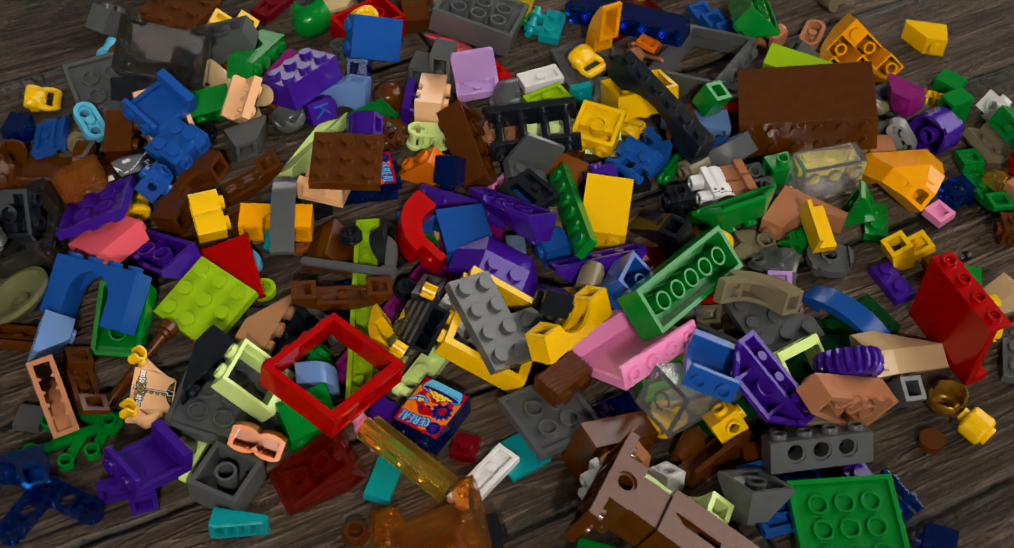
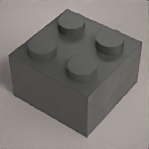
(226, 478)

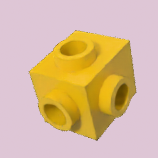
(725, 421)

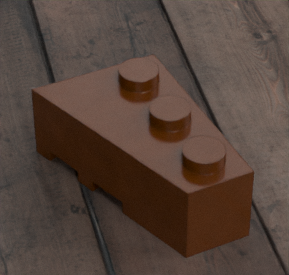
(602, 435)

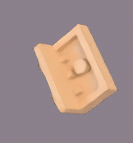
(241, 98)

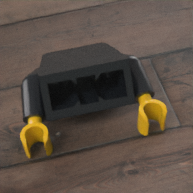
(419, 323)

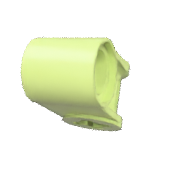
(427, 136)

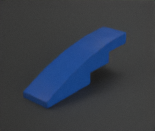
(709, 18)

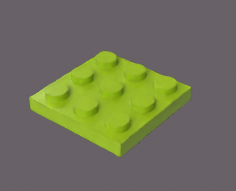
(206, 298)

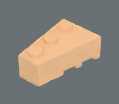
(431, 97)

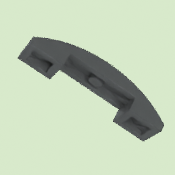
(283, 216)

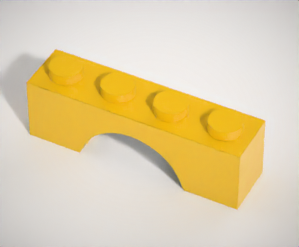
(551, 341)

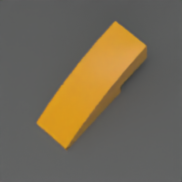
(604, 26)

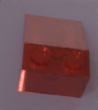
(317, 473)

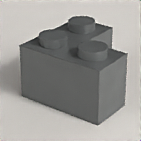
(435, 62)

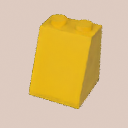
(608, 208)

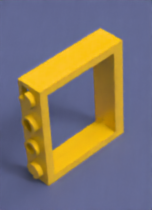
(469, 358)

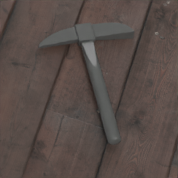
(388, 269)

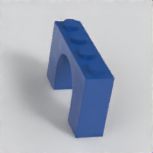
(125, 290)

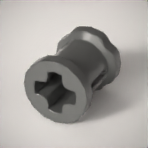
(335, 46)

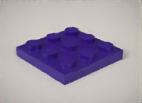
(97, 209)

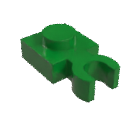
(796, 240)

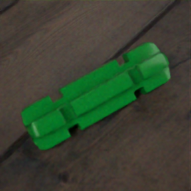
(669, 170)

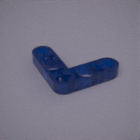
(42, 502)

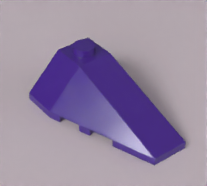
(521, 217)
(166, 255)

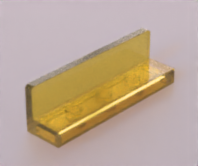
(407, 457)

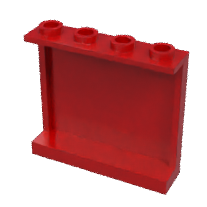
(958, 314)

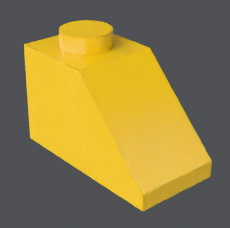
(925, 36)

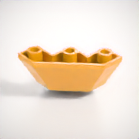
(853, 43)
(906, 175)

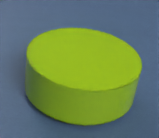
(269, 288)

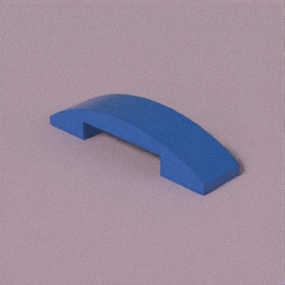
(843, 308)

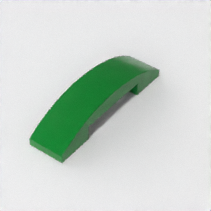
(971, 165)

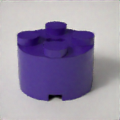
(937, 129)

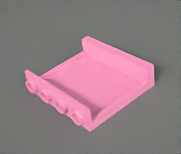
(620, 354)

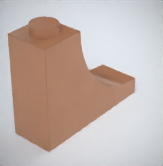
(784, 214)
(52, 396)

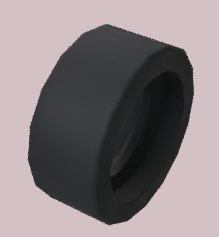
(378, 243)

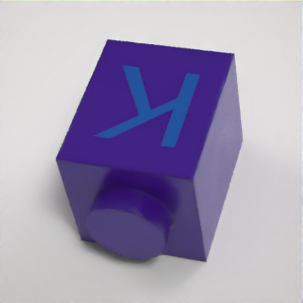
(320, 110)

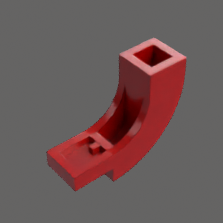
(411, 237)

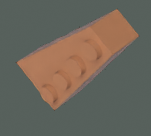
(846, 397)

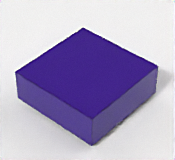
(384, 409)

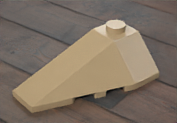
(903, 353)

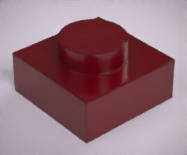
(465, 447)

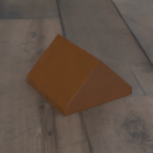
(327, 246)

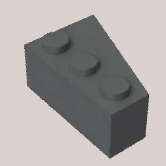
(231, 36)

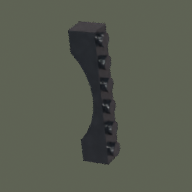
(688, 133)

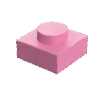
(938, 213)

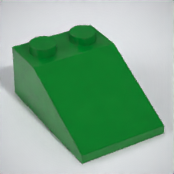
(117, 344)

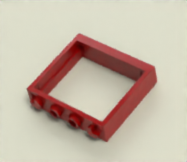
(305, 404)

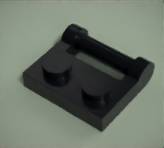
(532, 187)

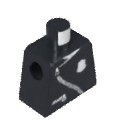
(130, 165)

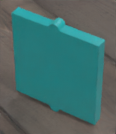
(528, 461)

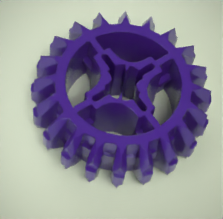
(852, 361)

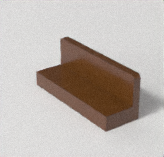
(711, 459)

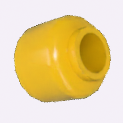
(976, 425)

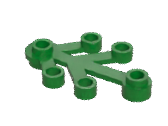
(78, 438)

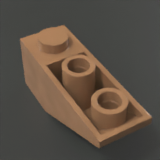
(267, 325)

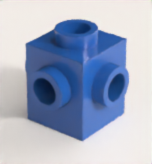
(154, 181)

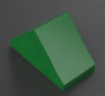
(859, 206)

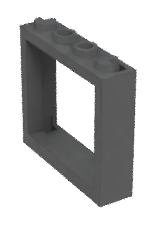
(741, 45)

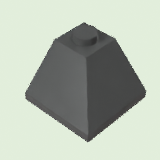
(754, 493)

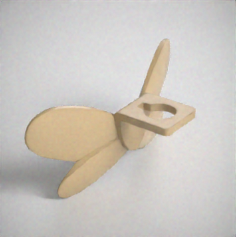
(218, 75)

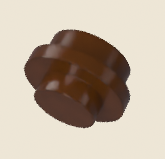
(355, 534)

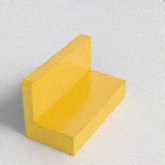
(817, 228)

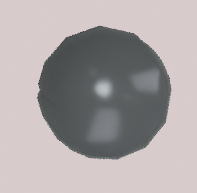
(288, 120)

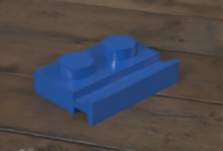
(50, 137)

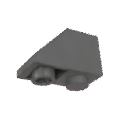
(105, 18)
(246, 138)

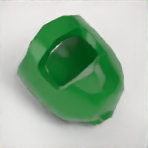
(311, 19)

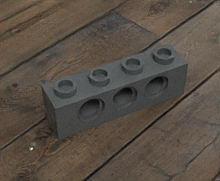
(855, 450)

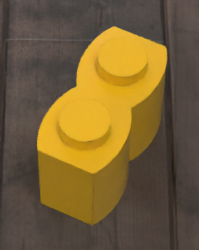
(208, 215)

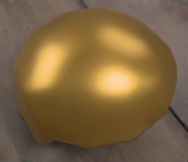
(948, 398)

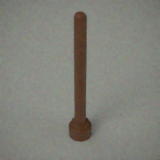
(165, 330)

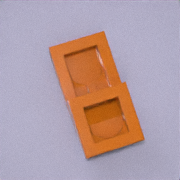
(648, 44)

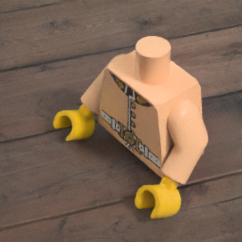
(149, 393)

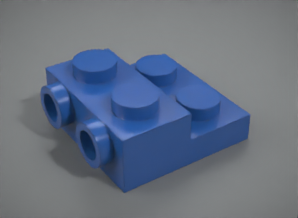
(178, 145)

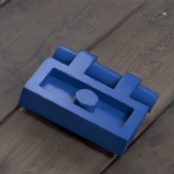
(637, 154)

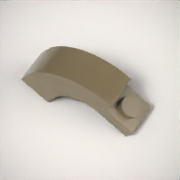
(760, 289)

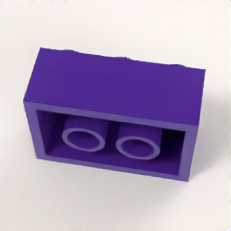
(302, 78)

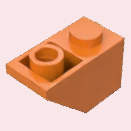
(420, 167)

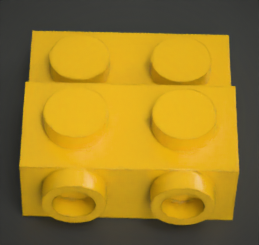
(599, 127)

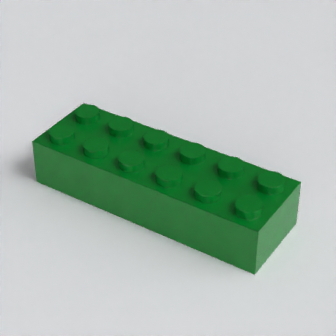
(679, 283)

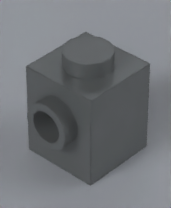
(907, 390)

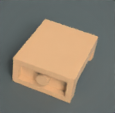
(324, 196)

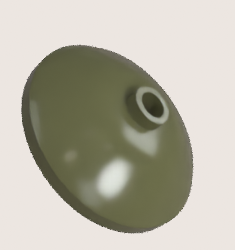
(22, 293)

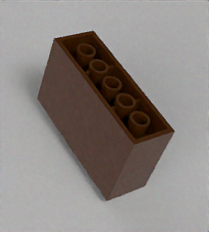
(808, 106)

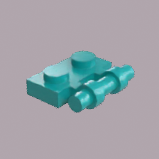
(552, 25)

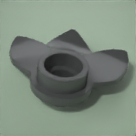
(770, 259)

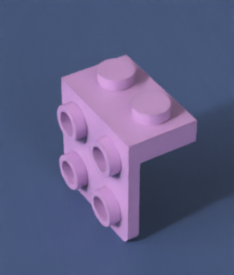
(474, 73)

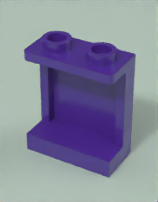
(149, 461)

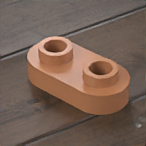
(813, 32)

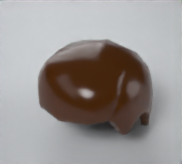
(390, 92)

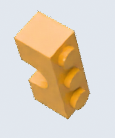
(255, 221)

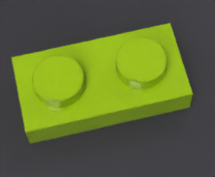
(549, 92)

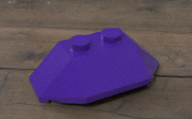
(499, 260)
(570, 267)
(767, 383)

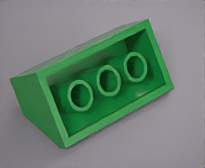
(753, 17)

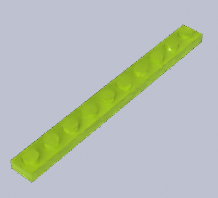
(358, 369)

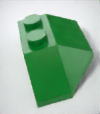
(735, 211)

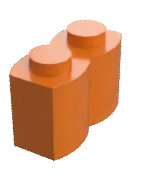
(250, 438)

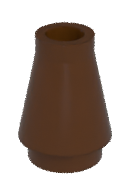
(689, 442)

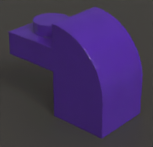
(365, 122)
(111, 491)

